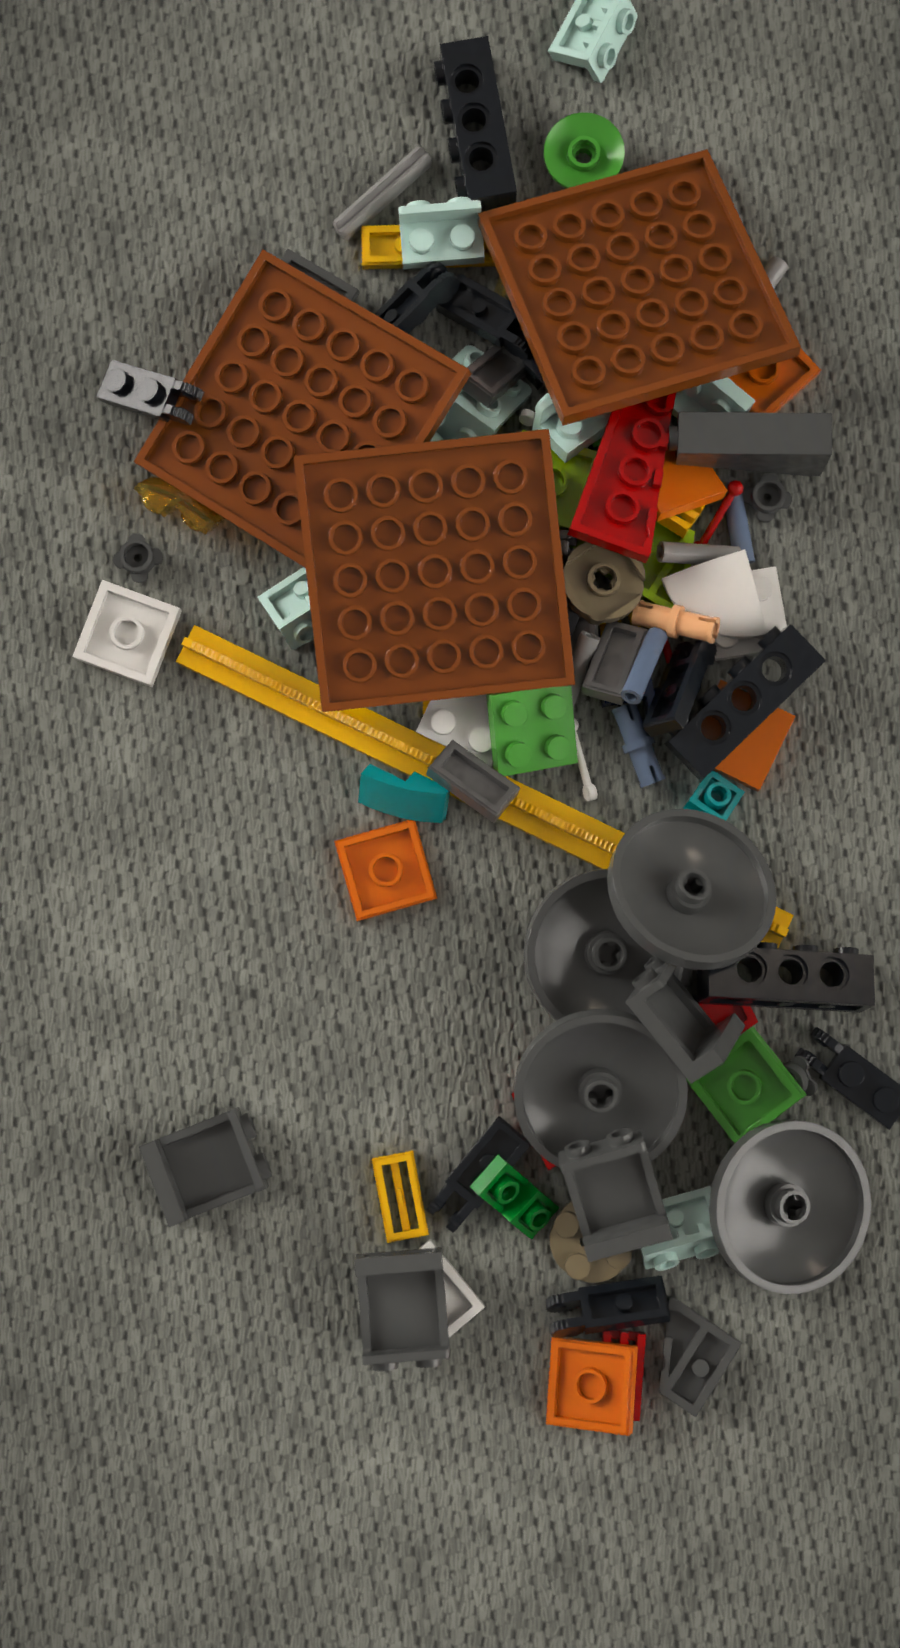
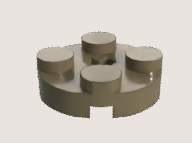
(597, 604)
(571, 1256)

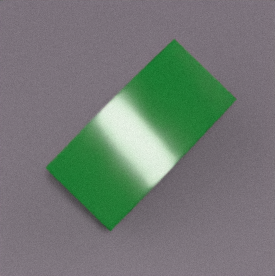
(514, 1197)

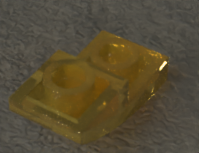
(165, 499)

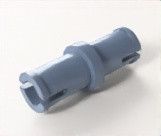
(638, 744)

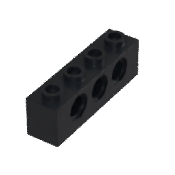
(472, 63)
(797, 663)
(850, 971)

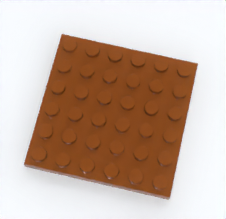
(637, 286)
(291, 378)
(434, 570)

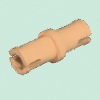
(676, 621)

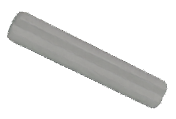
(382, 193)

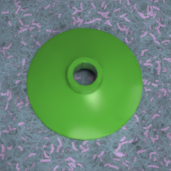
(583, 134)

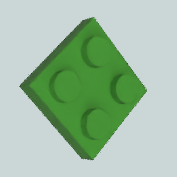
(532, 729)
(748, 1087)

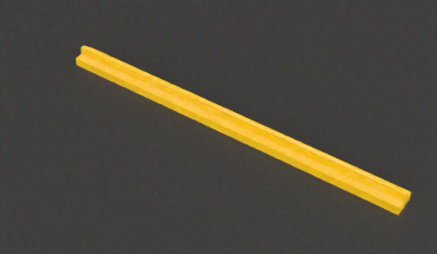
(400, 748)

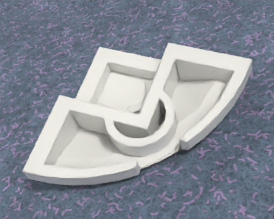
(721, 590)

